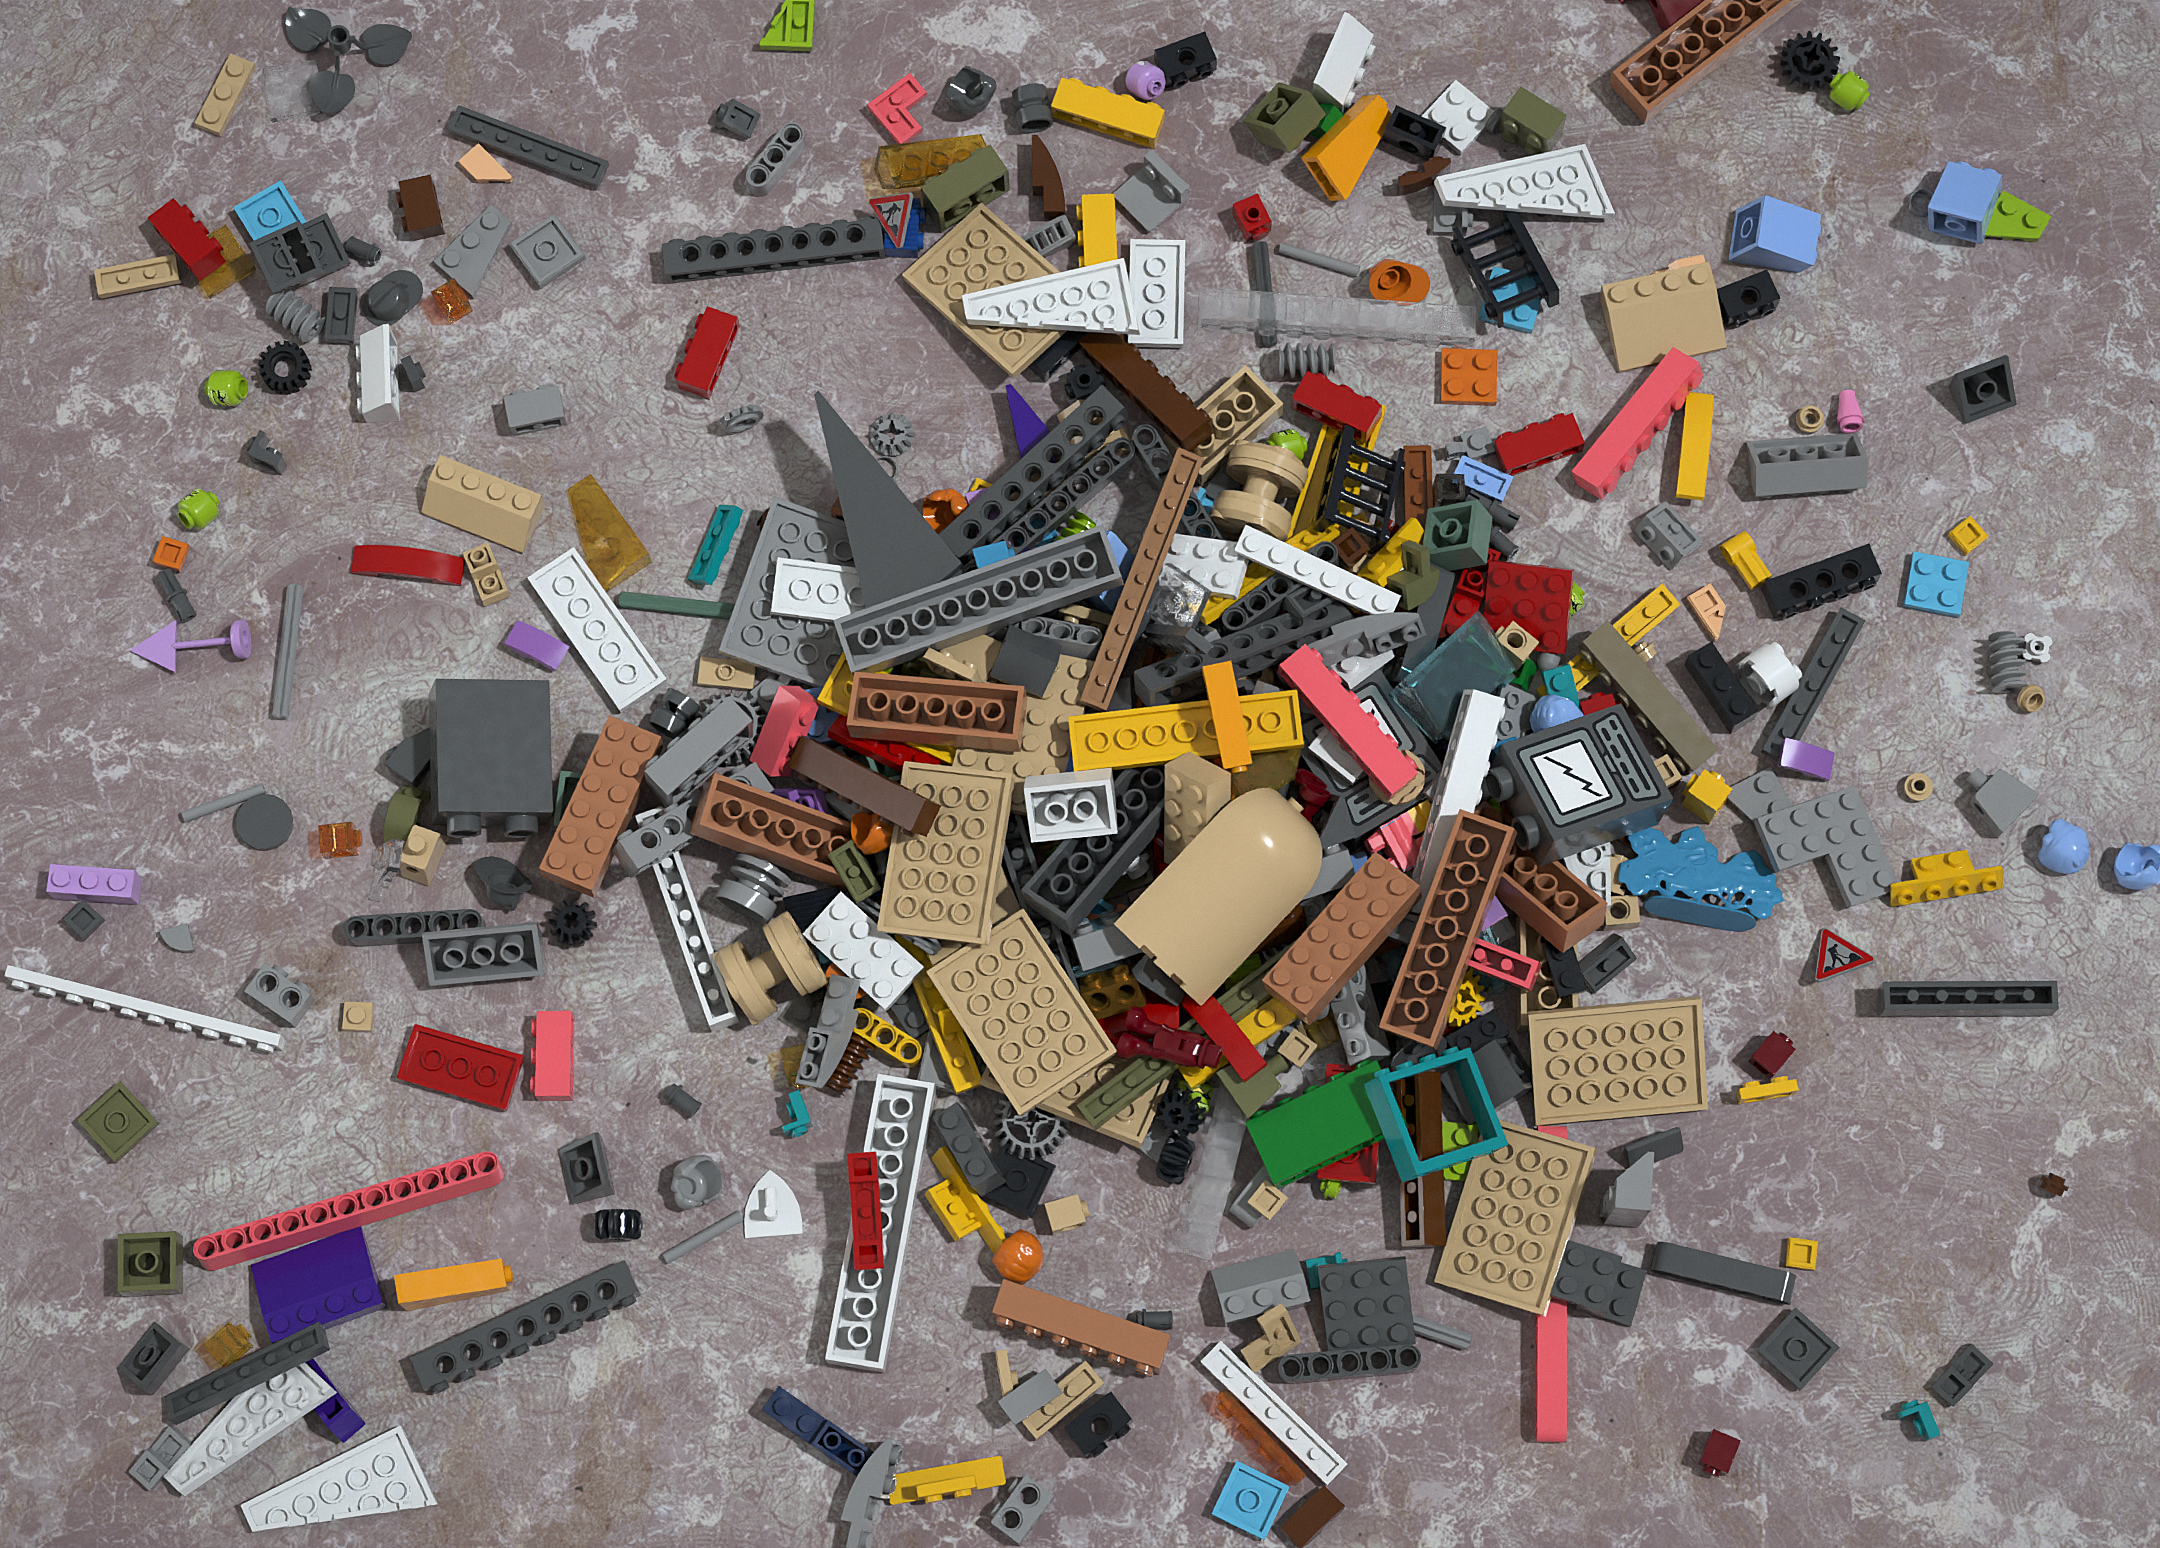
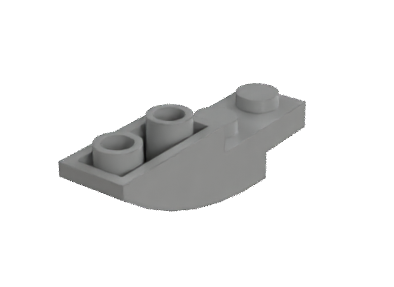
(1371, 632)
(834, 1029)
(873, 1482)

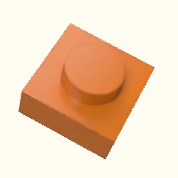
(171, 554)

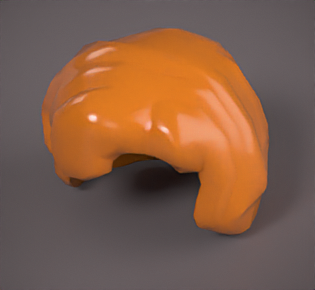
(943, 507)
(869, 833)
(1019, 1257)

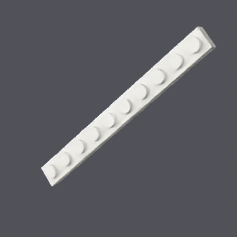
(133, 1006)

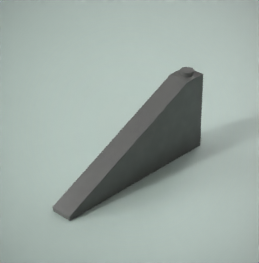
(887, 535)

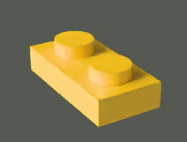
(1755, 1092)

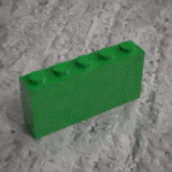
(1317, 1126)

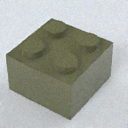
(1284, 117)
(1531, 123)
(150, 1263)

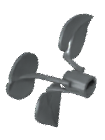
(334, 90)

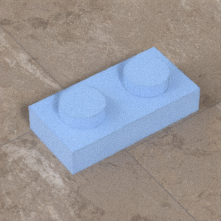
(1484, 479)

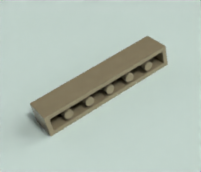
(1647, 698)

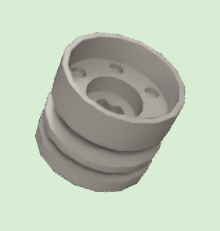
(755, 884)

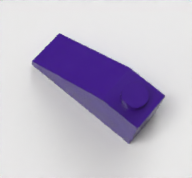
(1027, 425)
(337, 1410)

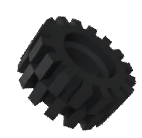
(290, 382)

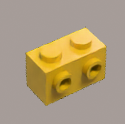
(1706, 795)

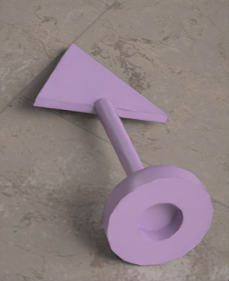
(162, 645)

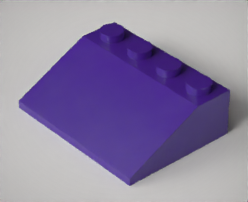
(318, 1283)

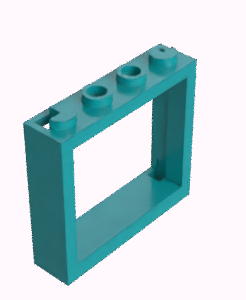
(1395, 1129)

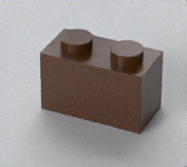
(420, 207)

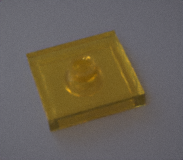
(234, 269)

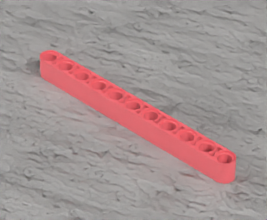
(336, 1206)
(1551, 1359)

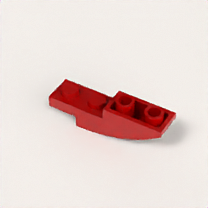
(1467, 596)

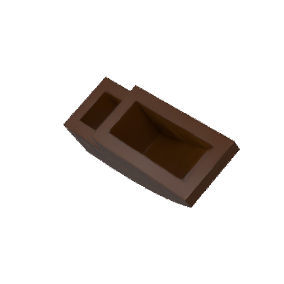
(1047, 180)

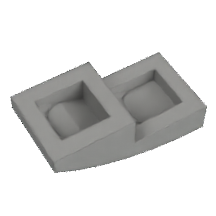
(1030, 1397)
(160, 1458)

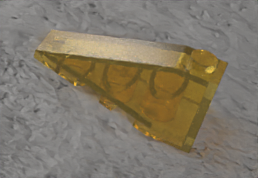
(915, 162)
(607, 538)

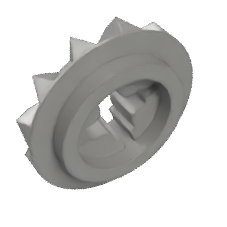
(741, 418)
(900, 443)

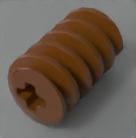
(850, 1060)

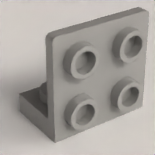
(1152, 192)
(1517, 714)

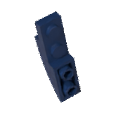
(817, 1431)

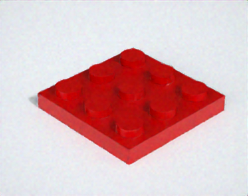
(1533, 598)

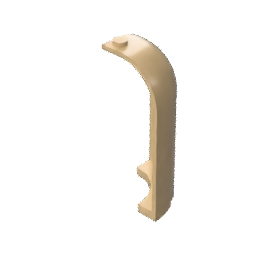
(1226, 891)

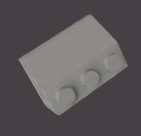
(1258, 1285)

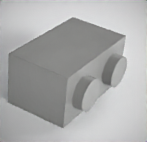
(535, 410)

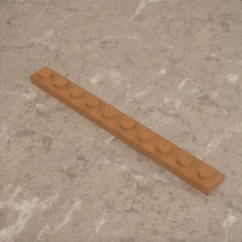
(1141, 580)

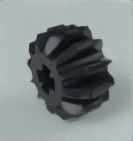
(571, 934)
(1189, 1109)
(1175, 1159)
(618, 1224)

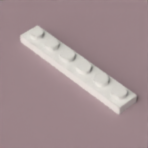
(1315, 572)
(1273, 1413)

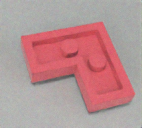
(893, 106)

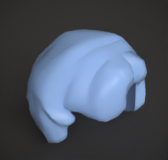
(1552, 711)
(2064, 848)
(2138, 866)

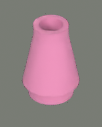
(1849, 413)

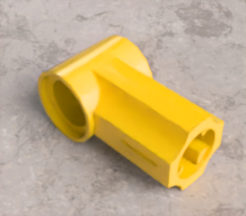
(1742, 554)

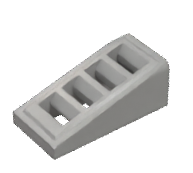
(1052, 227)

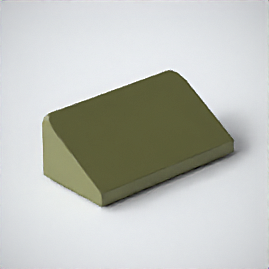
(855, 871)

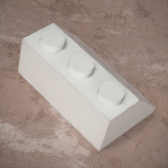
(1343, 64)
(378, 375)
(1071, 805)

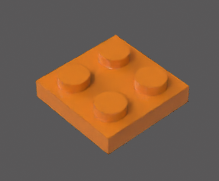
(1468, 377)

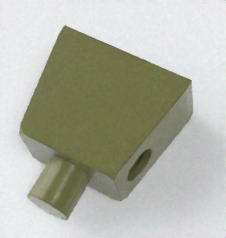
(1255, 1091)

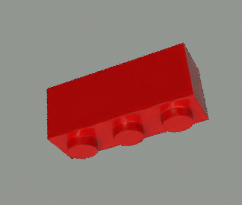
(187, 238)
(707, 352)
(1336, 405)
(1538, 444)

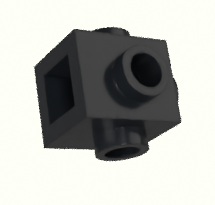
(1076, 379)

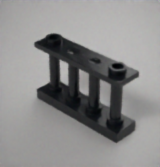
(1521, 246)
(1334, 492)

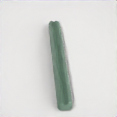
(675, 605)

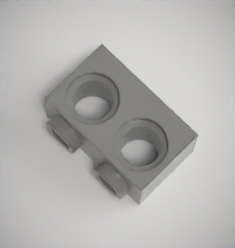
(277, 998)
(1028, 1513)

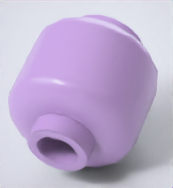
(1145, 80)

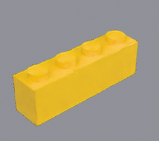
(1108, 112)
(1098, 229)

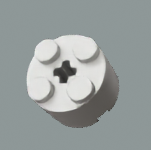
(1768, 675)

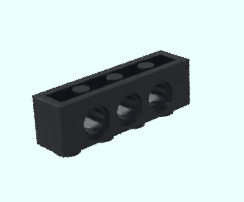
(1858, 560)

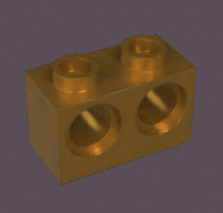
(1114, 996)

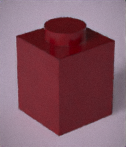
(1772, 1054)
(1718, 1453)

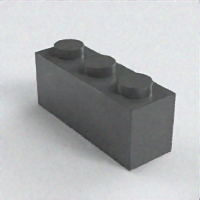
(969, 1149)

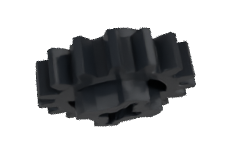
(1821, 65)

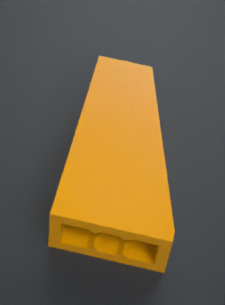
(1347, 146)
(1227, 716)
(452, 1283)

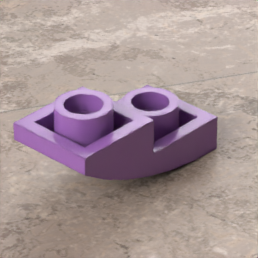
(536, 644)
(1806, 758)
(807, 796)

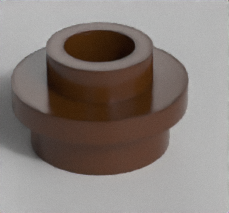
(2054, 1184)

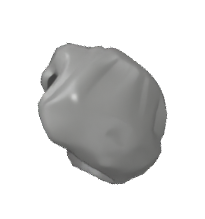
(696, 1182)

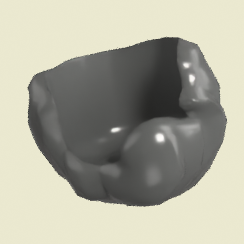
(970, 91)

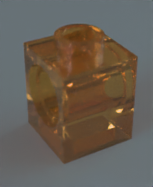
(452, 301)
(339, 840)

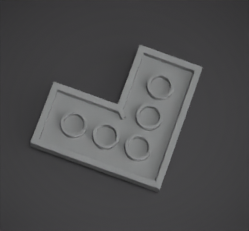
(1833, 829)

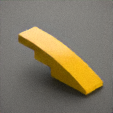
(1695, 446)

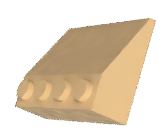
(1663, 312)

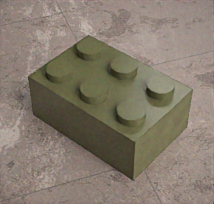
(964, 187)

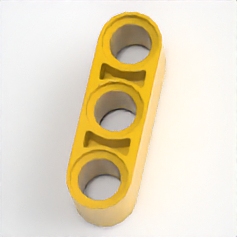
(896, 1046)

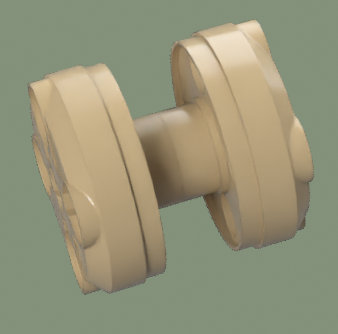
(1265, 474)
(751, 979)

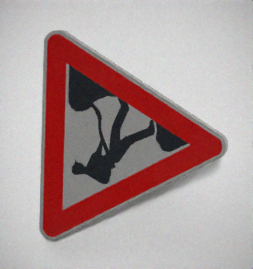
(893, 214)
(1838, 957)

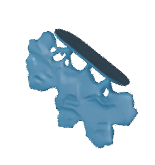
(1694, 870)

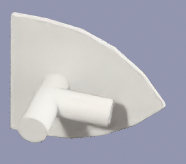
(772, 1209)

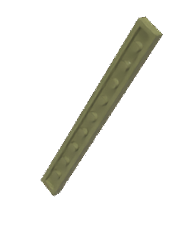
(1146, 1072)

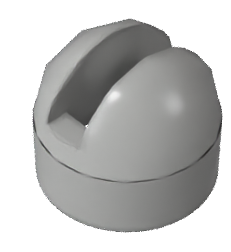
(1547, 660)

